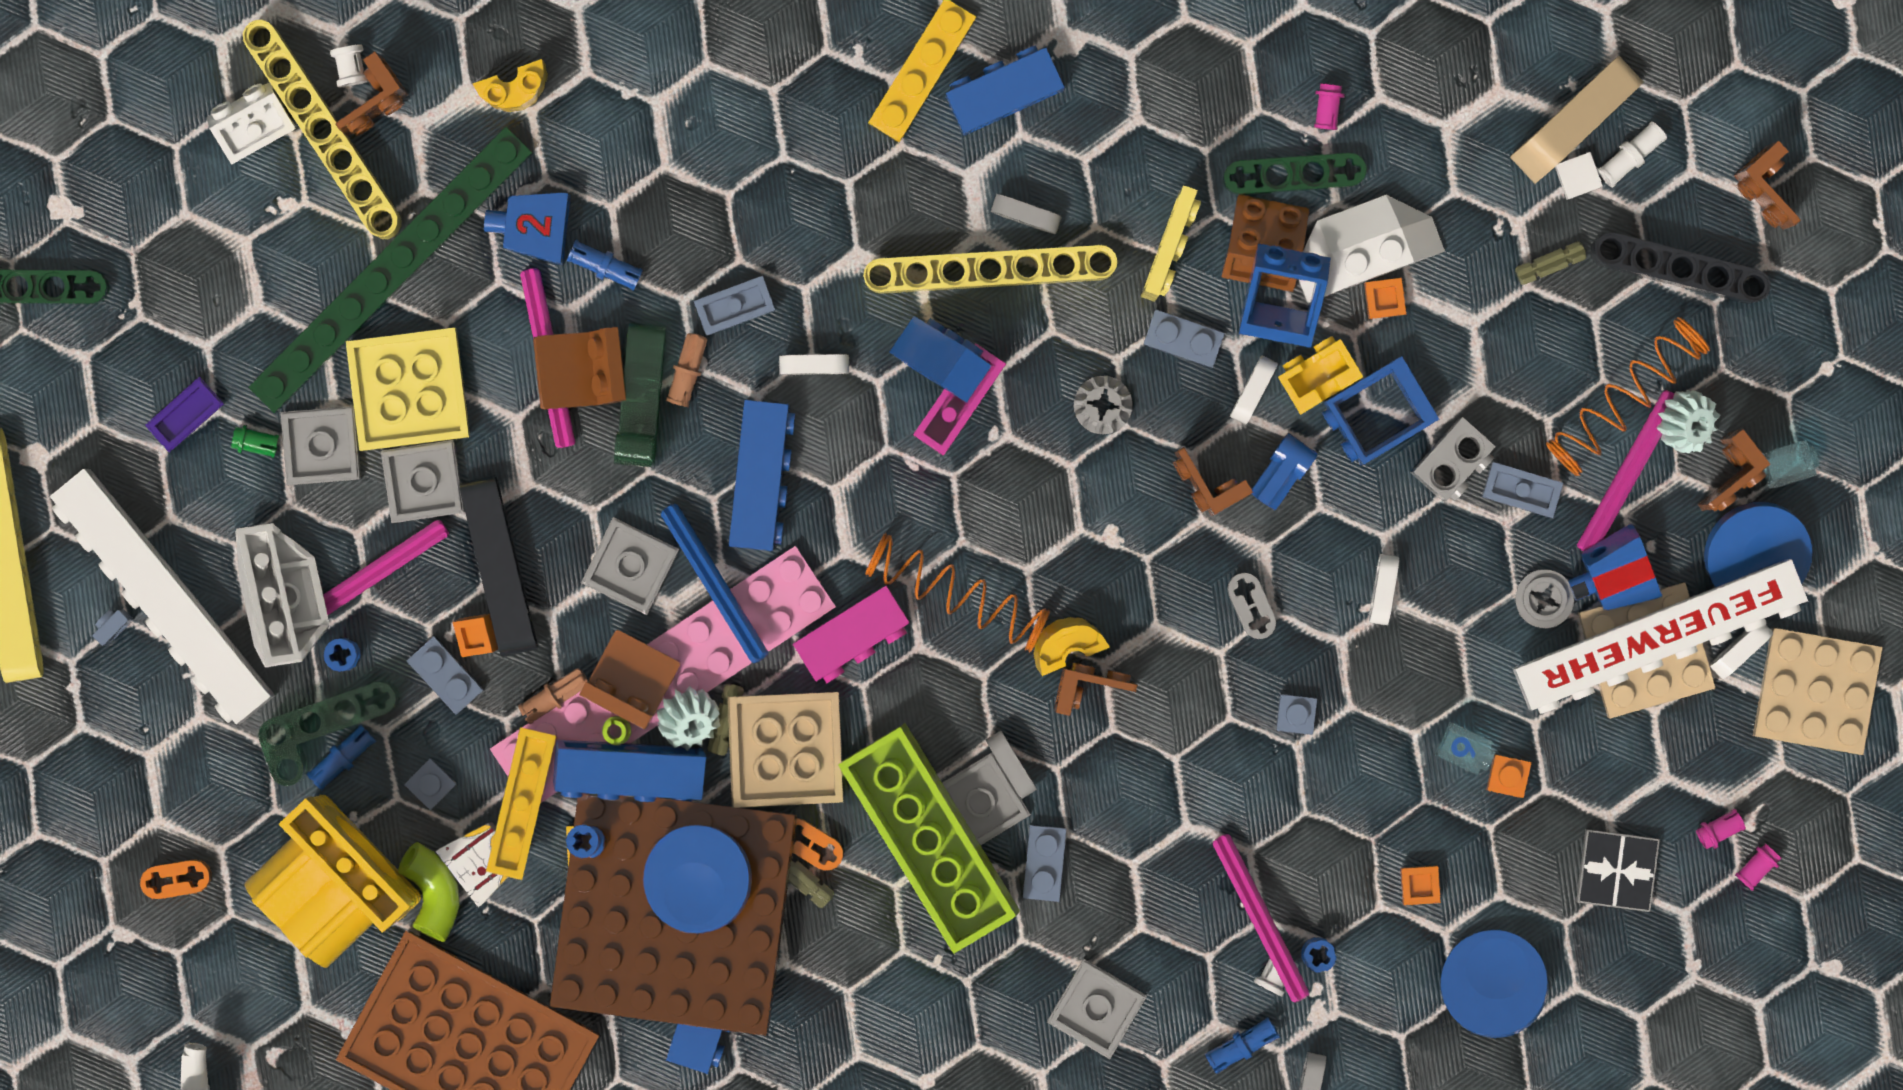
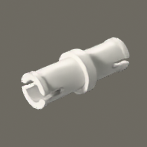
(1632, 154)

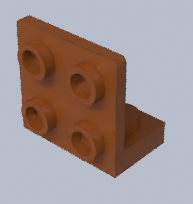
(387, 101)
(1754, 186)
(1264, 223)
(579, 369)
(1743, 452)
(1227, 493)
(630, 679)
(1070, 694)

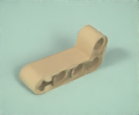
(1577, 119)

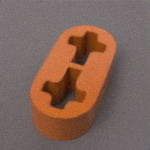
(822, 839)
(174, 870)

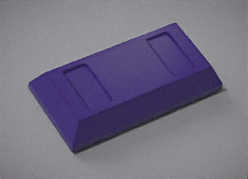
(184, 414)

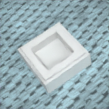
(1578, 176)

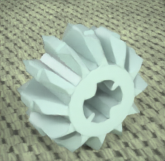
(1688, 421)
(688, 718)

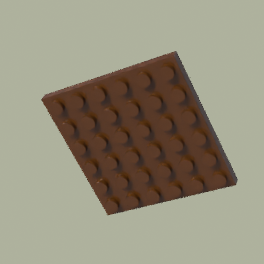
(634, 965)

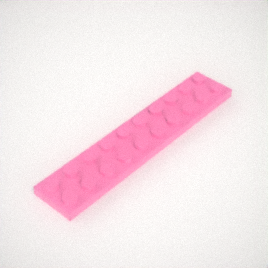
(776, 601)

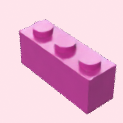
(951, 413)
(852, 635)

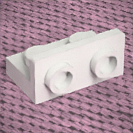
(249, 122)

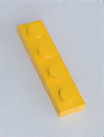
(922, 70)
(520, 803)

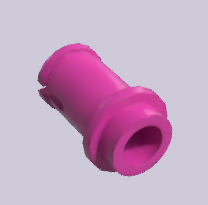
(1328, 106)
(1720, 829)
(1758, 866)

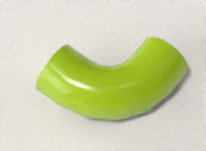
(438, 890)

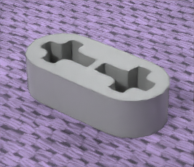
(1026, 214)
(1243, 609)
(1011, 764)
(1312, 1072)

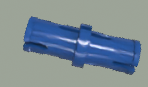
(604, 265)
(341, 757)
(1242, 1045)

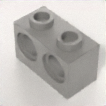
(1446, 453)

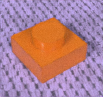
(1385, 298)
(475, 635)
(1508, 776)
(1420, 885)

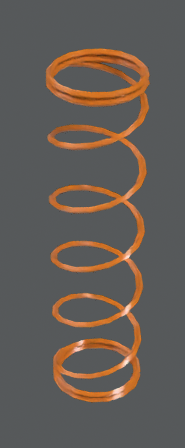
(1698, 345)
(1043, 614)

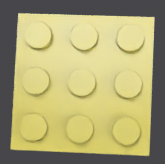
(1172, 244)
(407, 389)

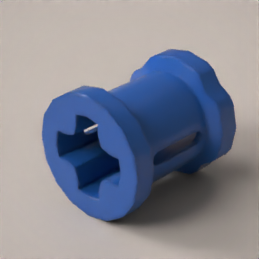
(332, 648)
(574, 841)
(1317, 943)

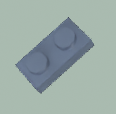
(734, 306)
(1183, 338)
(1522, 490)
(445, 675)
(1044, 863)

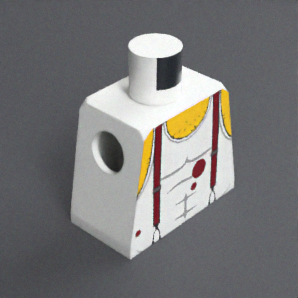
(468, 863)

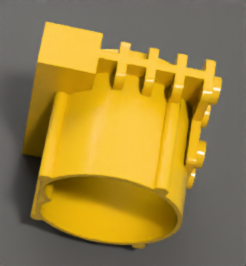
(328, 883)

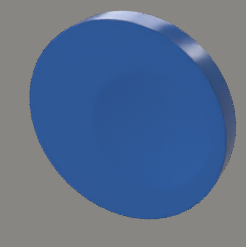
(1754, 539)
(697, 879)
(1494, 983)

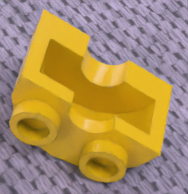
(518, 93)
(1319, 376)
(1063, 638)

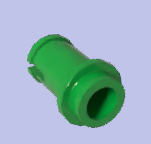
(254, 441)

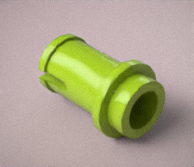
(623, 724)

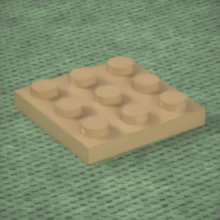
(1664, 684)
(1817, 691)
(785, 749)

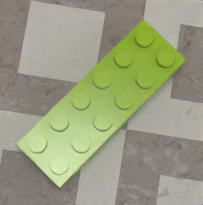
(929, 838)

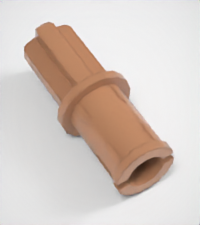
(687, 370)
(553, 695)

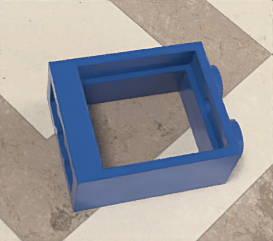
(1296, 325)
(1412, 393)

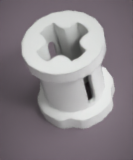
(349, 65)
(1270, 979)

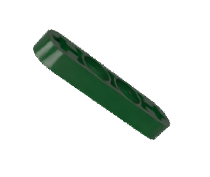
(1294, 169)
(36, 287)

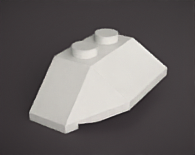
(1371, 242)
(280, 594)

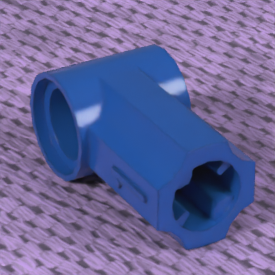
(1287, 465)

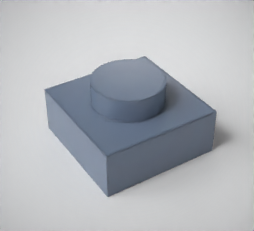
(111, 626)
(1296, 714)
(430, 784)

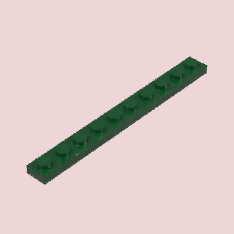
(390, 270)

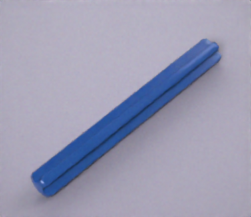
(714, 583)

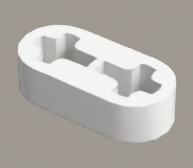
(813, 364)
(1253, 389)
(1383, 589)
(1740, 651)

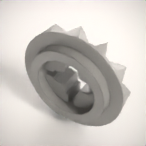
(1113, 419)
(1560, 592)

